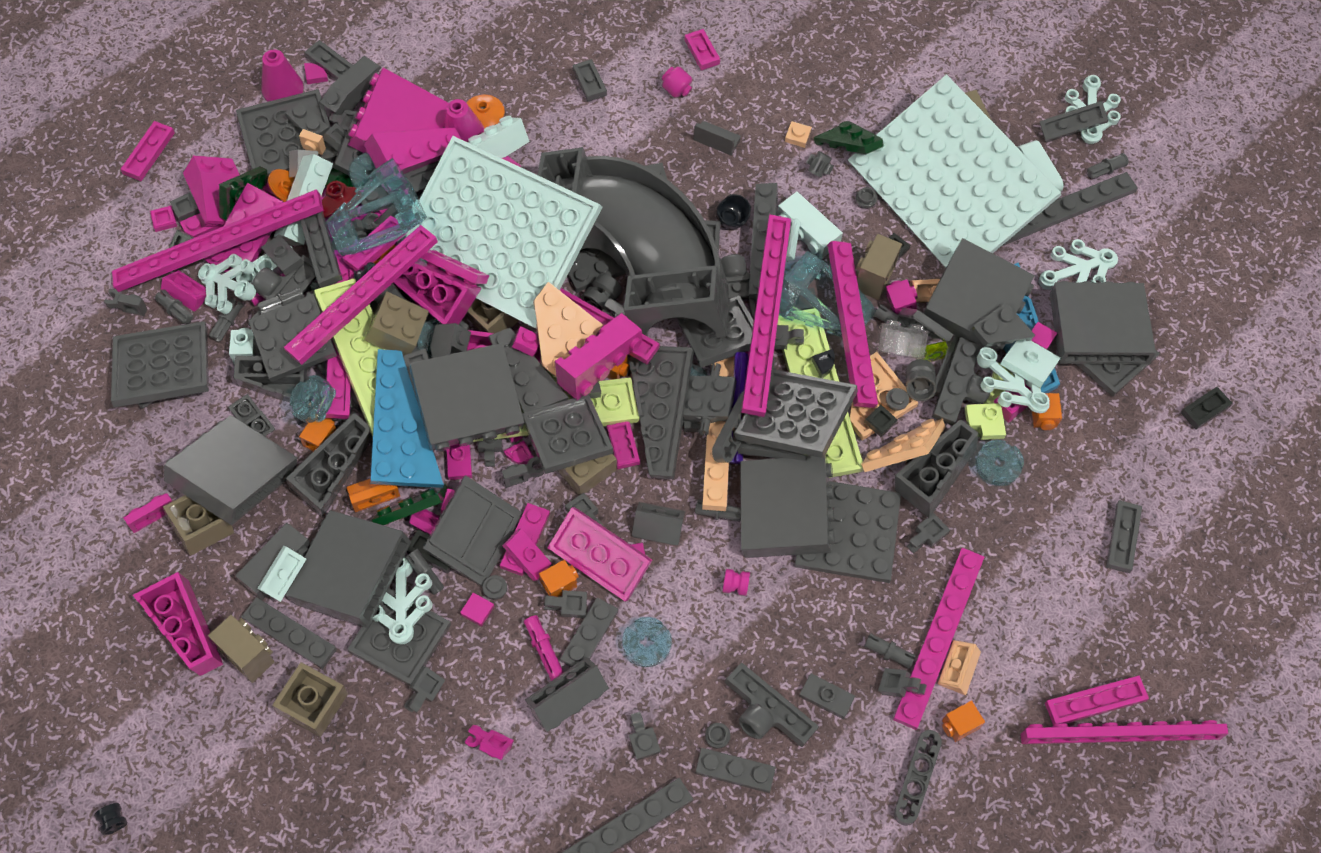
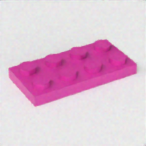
(249, 203)
(600, 554)

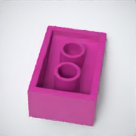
(203, 178)

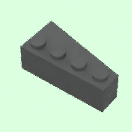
(329, 466)
(932, 475)

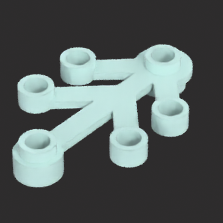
(1091, 89)
(1079, 265)
(211, 273)
(1034, 399)
(403, 603)

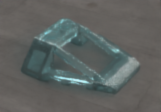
(401, 194)
(796, 284)

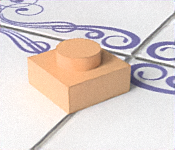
(798, 134)
(312, 141)

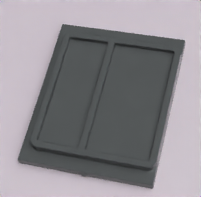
(473, 531)

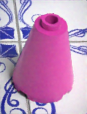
(279, 77)
(463, 119)

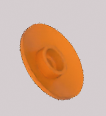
(491, 114)
(280, 183)

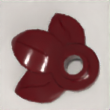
(333, 201)

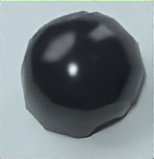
(733, 211)

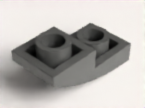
(250, 414)

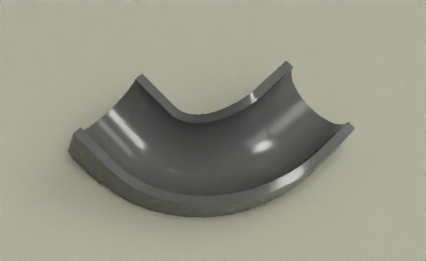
(651, 235)

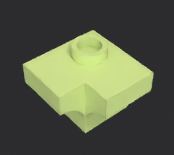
(986, 420)

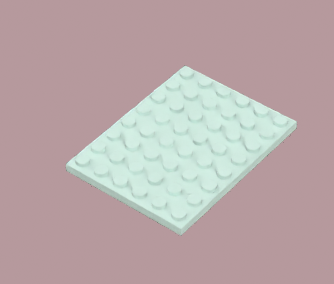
(954, 174)
(504, 225)

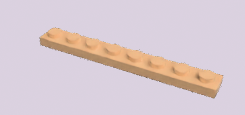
(716, 473)

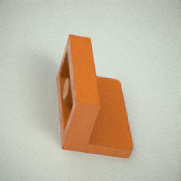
(366, 495)

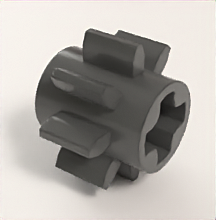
(820, 164)

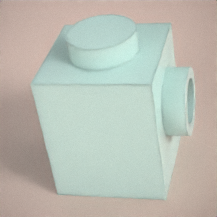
(241, 343)

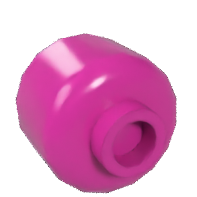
(677, 82)

